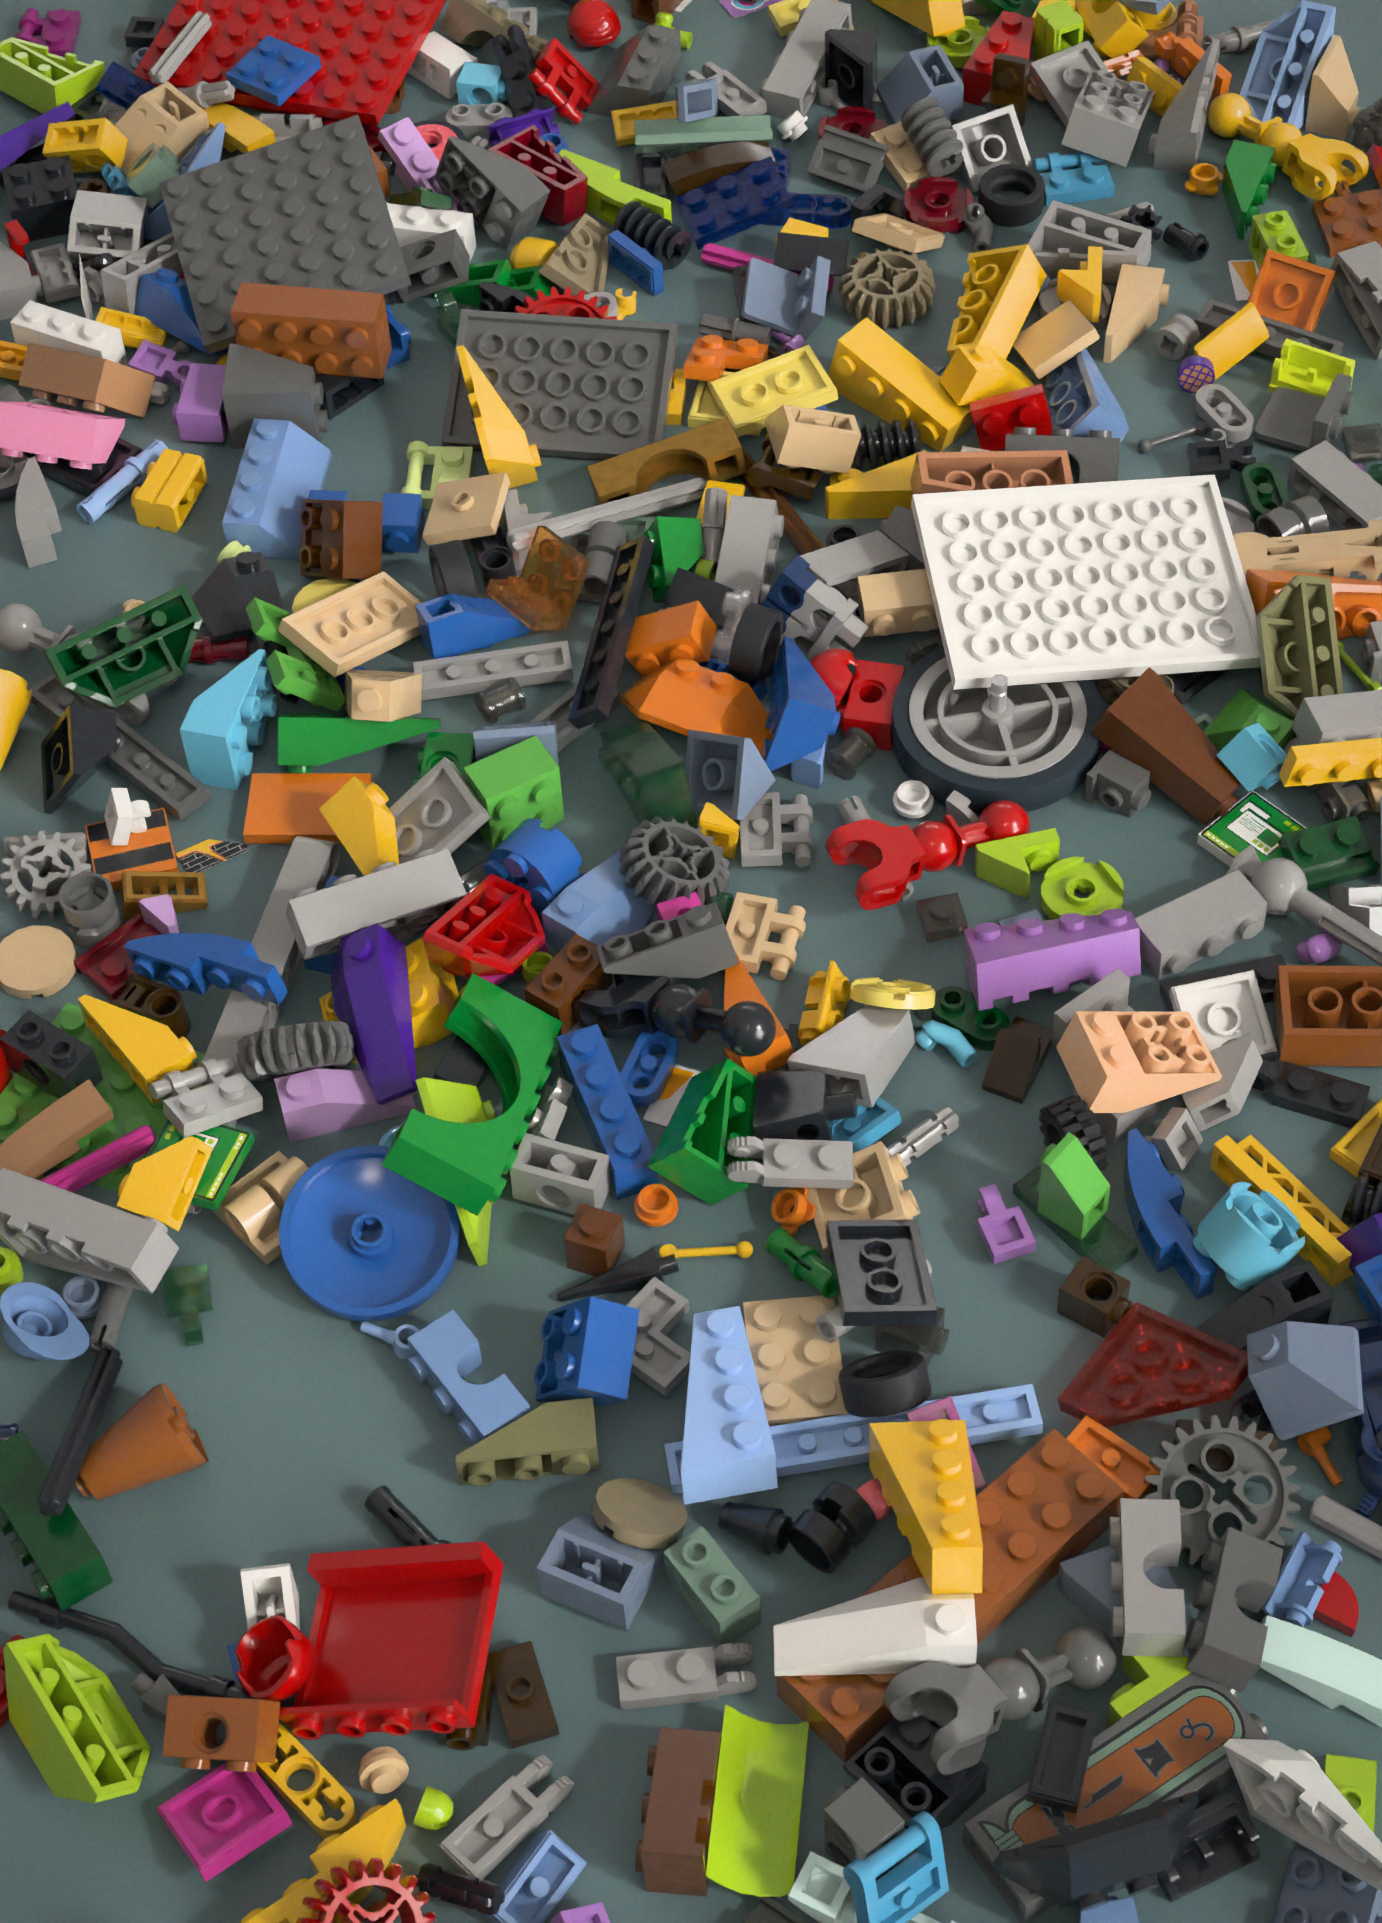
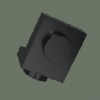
(877, 201)

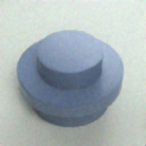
(83, 1296)

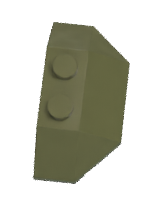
(1299, 644)

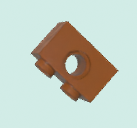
(193, 1727)

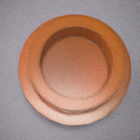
(656, 1205)

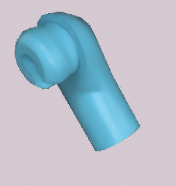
(949, 1037)

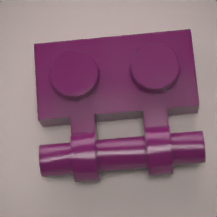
(57, 29)

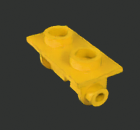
(828, 994)

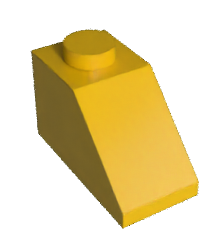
(165, 1182)

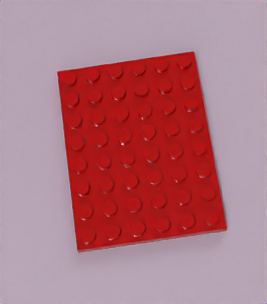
(360, 46)

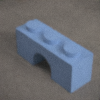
(444, 1357)

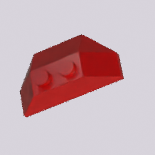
(486, 931)

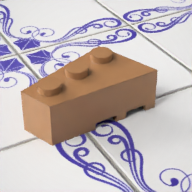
(85, 379)

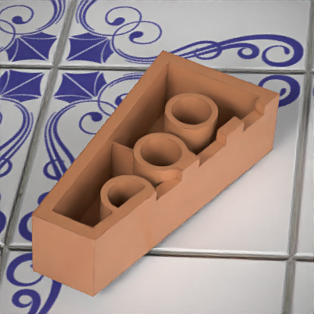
(988, 470)

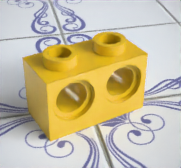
(87, 143)

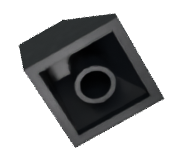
(229, 591)
(76, 751)

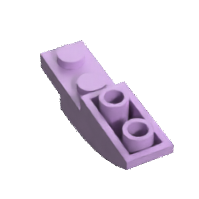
(413, 158)

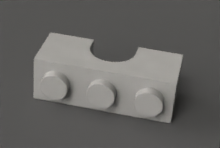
(1148, 1615)

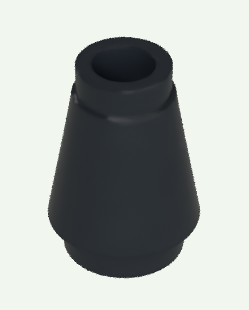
(756, 1525)

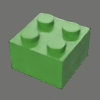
(515, 787)

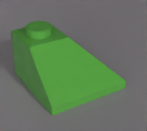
(1244, 711)

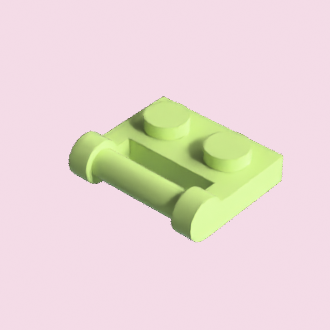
(449, 465)

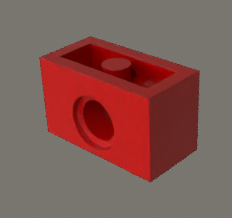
(871, 700)

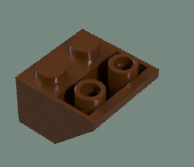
(341, 538)

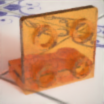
(547, 584)

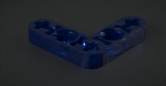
(834, 208)

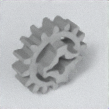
(32, 863)

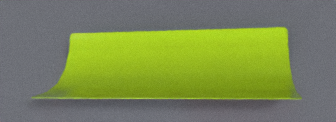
(757, 1805)

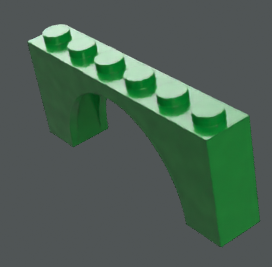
(468, 1158)

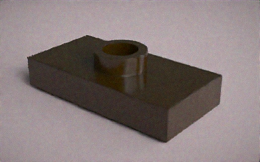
(521, 1695)

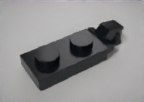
(1312, 1092)

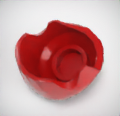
(593, 23)
(833, 670)
(274, 1659)

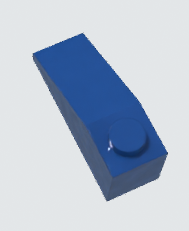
(167, 304)

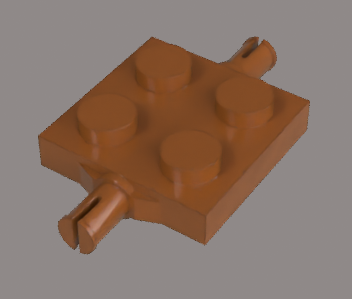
(1349, 218)

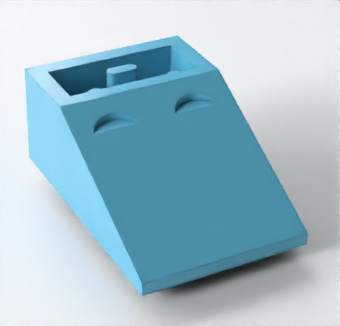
(229, 724)

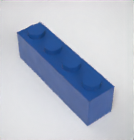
(607, 1109)

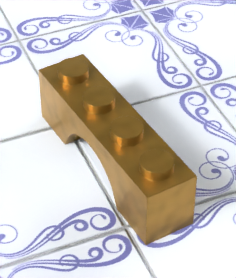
(704, 451)

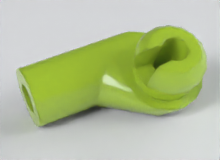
(666, 20)

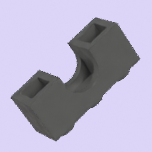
(1095, 454)
(1223, 1639)

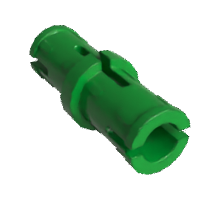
(788, 1251)

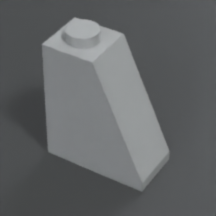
(860, 1052)

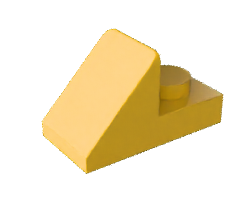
(1083, 285)

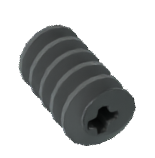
(933, 137)

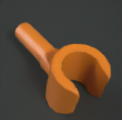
(1312, 1444)

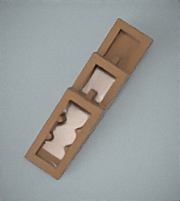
(55, 1132)

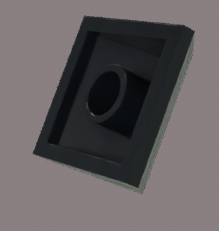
(853, 65)

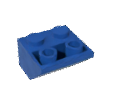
(587, 1352)

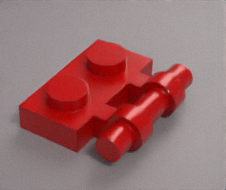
(569, 75)

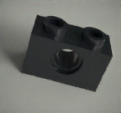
(49, 1056)

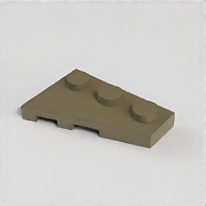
(580, 258)

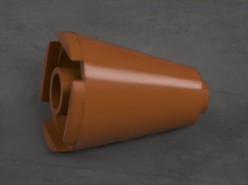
(142, 1447)

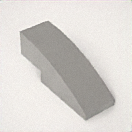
(36, 516)

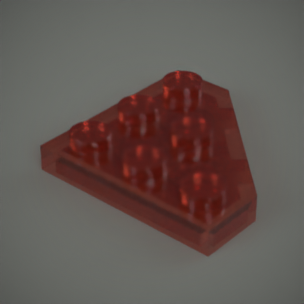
(1153, 1369)

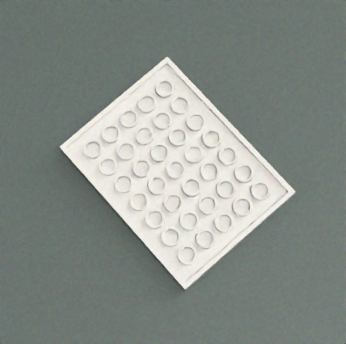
(1086, 581)

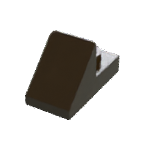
(1008, 85)
(1017, 1059)

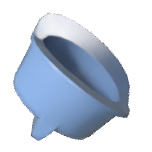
(41, 1323)

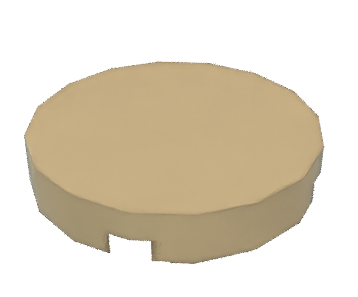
(36, 961)

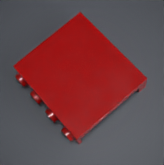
(398, 1640)

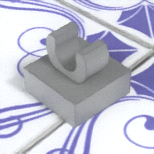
(1176, 1138)

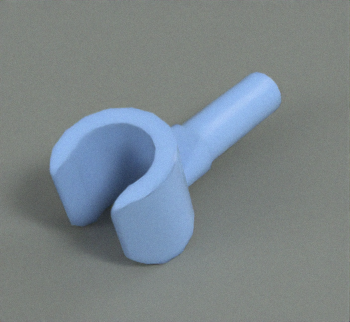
(392, 1337)

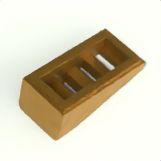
(142, 885)

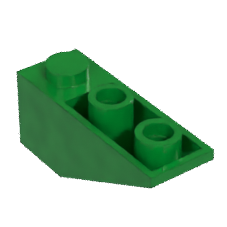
(1245, 181)

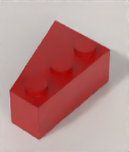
(1008, 35)

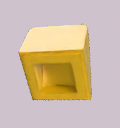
(724, 829)

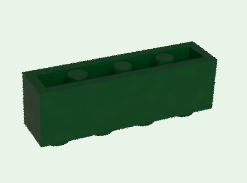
(58, 1546)

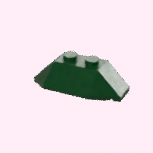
(129, 651)

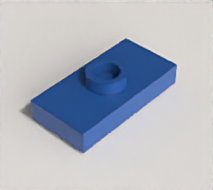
(635, 263)

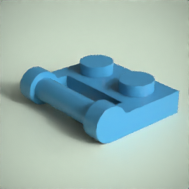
(908, 1886)

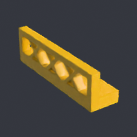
(1321, 1247)

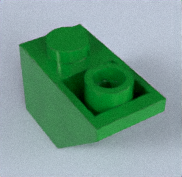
(677, 545)

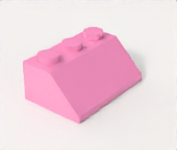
(57, 433)

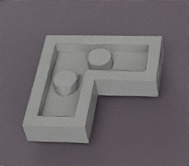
(655, 1356)

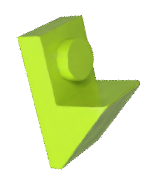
(1011, 859)
(1151, 1677)

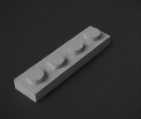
(489, 669)

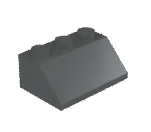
(639, 71)

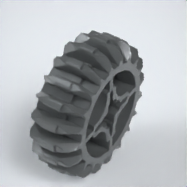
(672, 862)
(295, 1050)

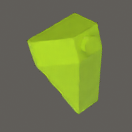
(461, 1105)

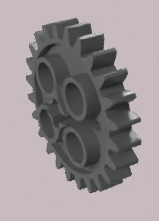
(1249, 1461)

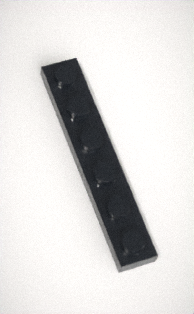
(611, 633)

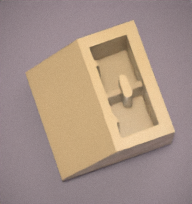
(813, 438)

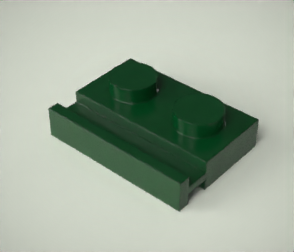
(1330, 853)

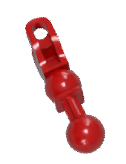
(901, 854)

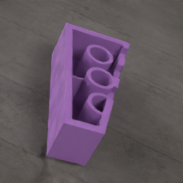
(1049, 954)

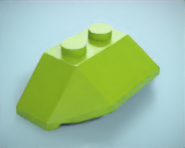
(72, 1722)

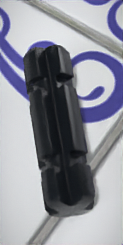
(96, 262)
(460, 1889)

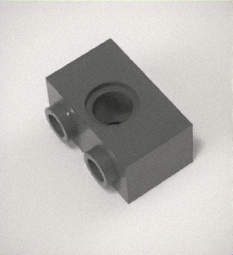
(435, 264)

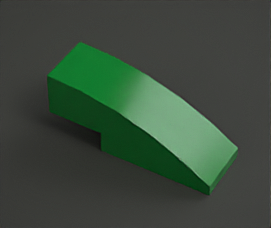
(500, 272)

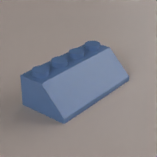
(268, 491)

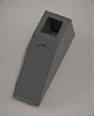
(679, 947)

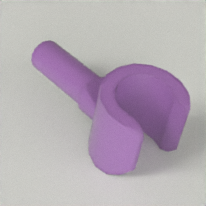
(789, 344)

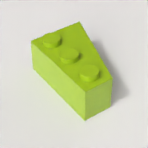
(44, 78)

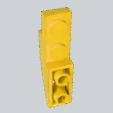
(373, 1837)

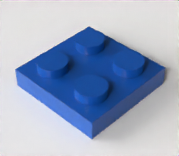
(273, 70)

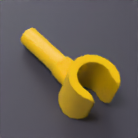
(626, 305)

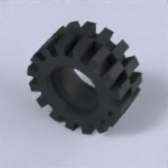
(1074, 1117)

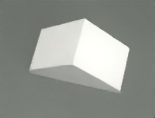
(270, 1592)

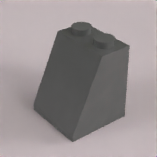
(270, 388)

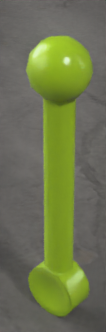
(1371, 686)

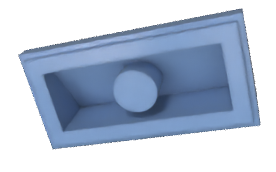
(537, 1880)

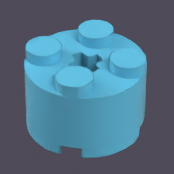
(1249, 1236)

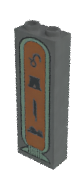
(1139, 1761)

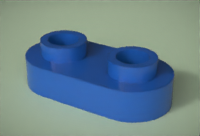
(647, 1070)

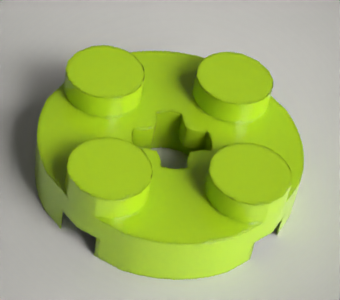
(960, 52)
(1073, 874)

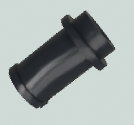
(1193, 245)

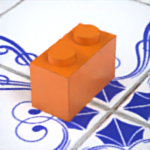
(671, 634)

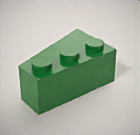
(709, 1114)

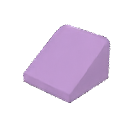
(160, 913)

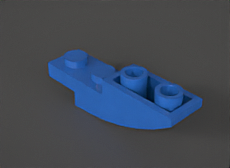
(205, 959)
(1155, 1212)

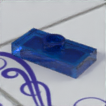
(122, 85)

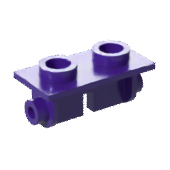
(507, 127)

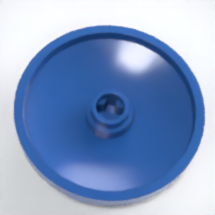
(366, 1237)

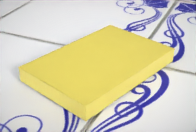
(761, 389)

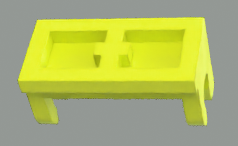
(1308, 369)

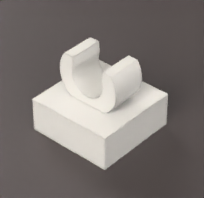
(124, 816)

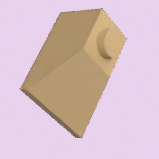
(1332, 94)

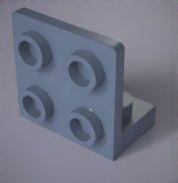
(785, 298)
(1325, 1894)

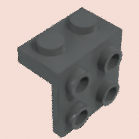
(1304, 419)

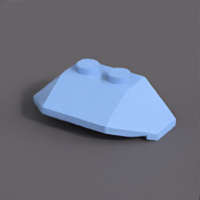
(1285, 60)

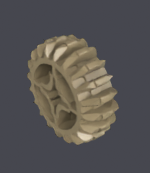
(887, 288)

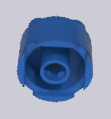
(536, 861)

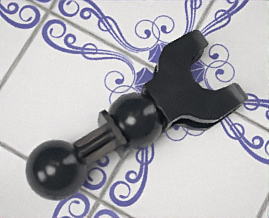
(677, 1010)

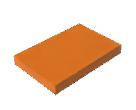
(289, 806)

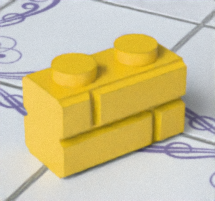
(169, 490)

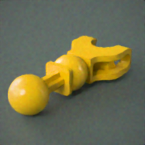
(1302, 157)

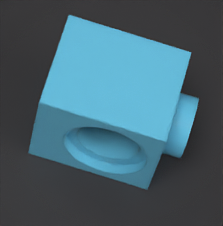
(480, 84)
(1253, 758)

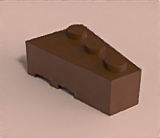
(678, 1811)

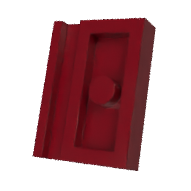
(108, 963)

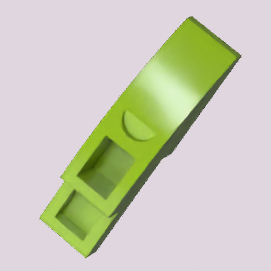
(608, 194)

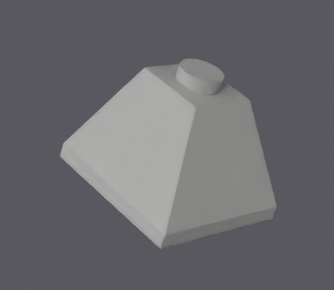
(991, 142)

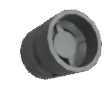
(1299, 517)
(89, 908)

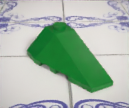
(323, 738)

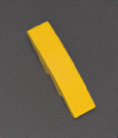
(241, 129)

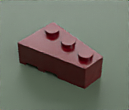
(557, 173)

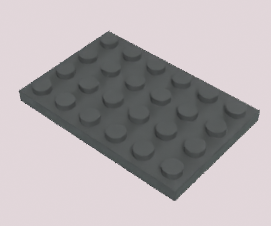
(567, 380)

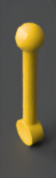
(743, 1250)

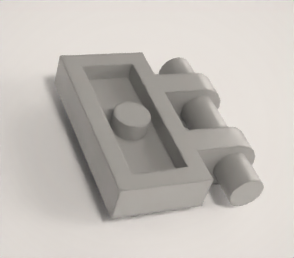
(762, 836)
(208, 1105)

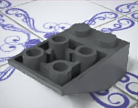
(495, 189)

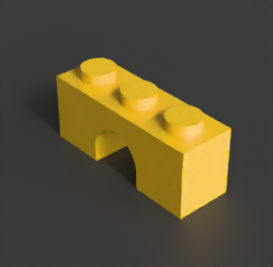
(1111, 26)

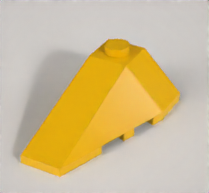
(499, 433)

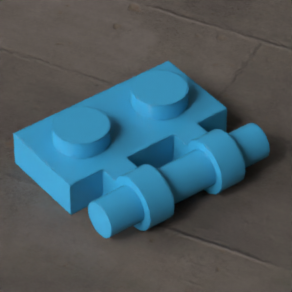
(1074, 185)

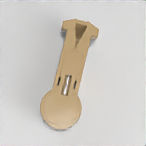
(1315, 553)

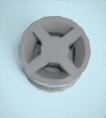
(1176, 337)

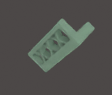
(684, 137)

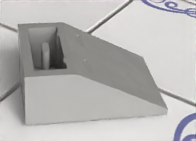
(1108, 117)

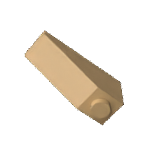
(1134, 307)

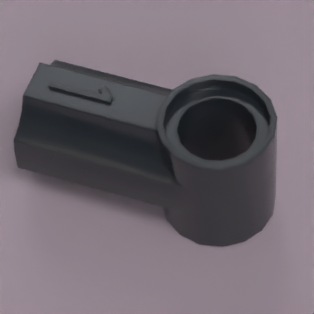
(493, 557)

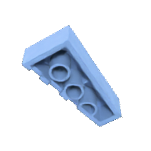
(726, 1424)

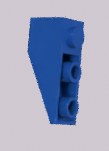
(464, 624)

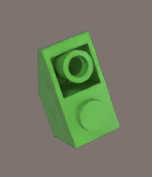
(1071, 1187)

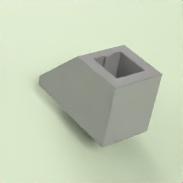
(1239, 1065)

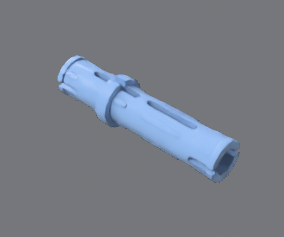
(120, 484)

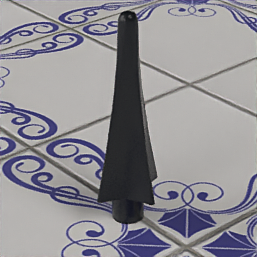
(626, 1277)

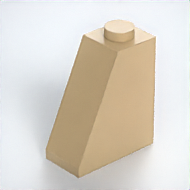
(382, 694)

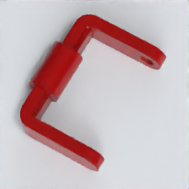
(16, 239)

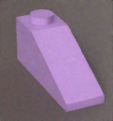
(331, 1101)

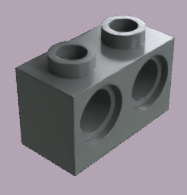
(858, 1824)

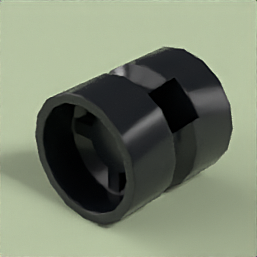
(827, 1531)

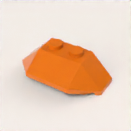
(700, 699)

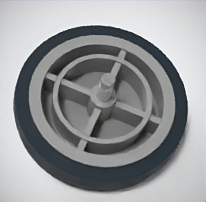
(994, 740)

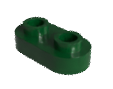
(1262, 488)
(967, 1017)

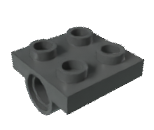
(600, 550)

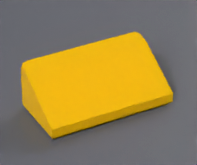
(1233, 339)

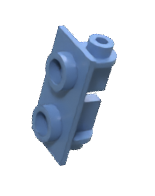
(1301, 1578)

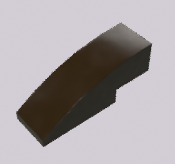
(712, 162)

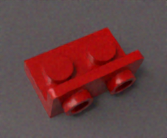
(1001, 413)

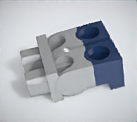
(813, 611)

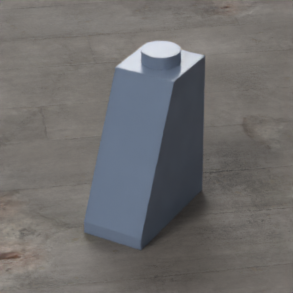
(1087, 1585)

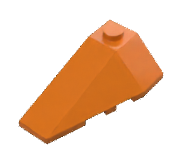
(1354, 600)

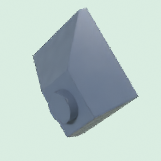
(1306, 1375)

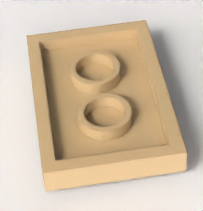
(792, 1360)

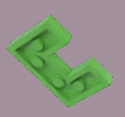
(297, 671)

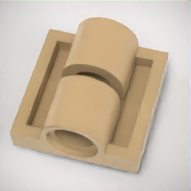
(256, 1203)

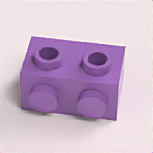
(201, 406)

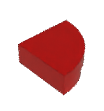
(1338, 1605)

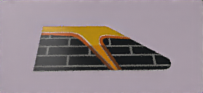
(208, 854)

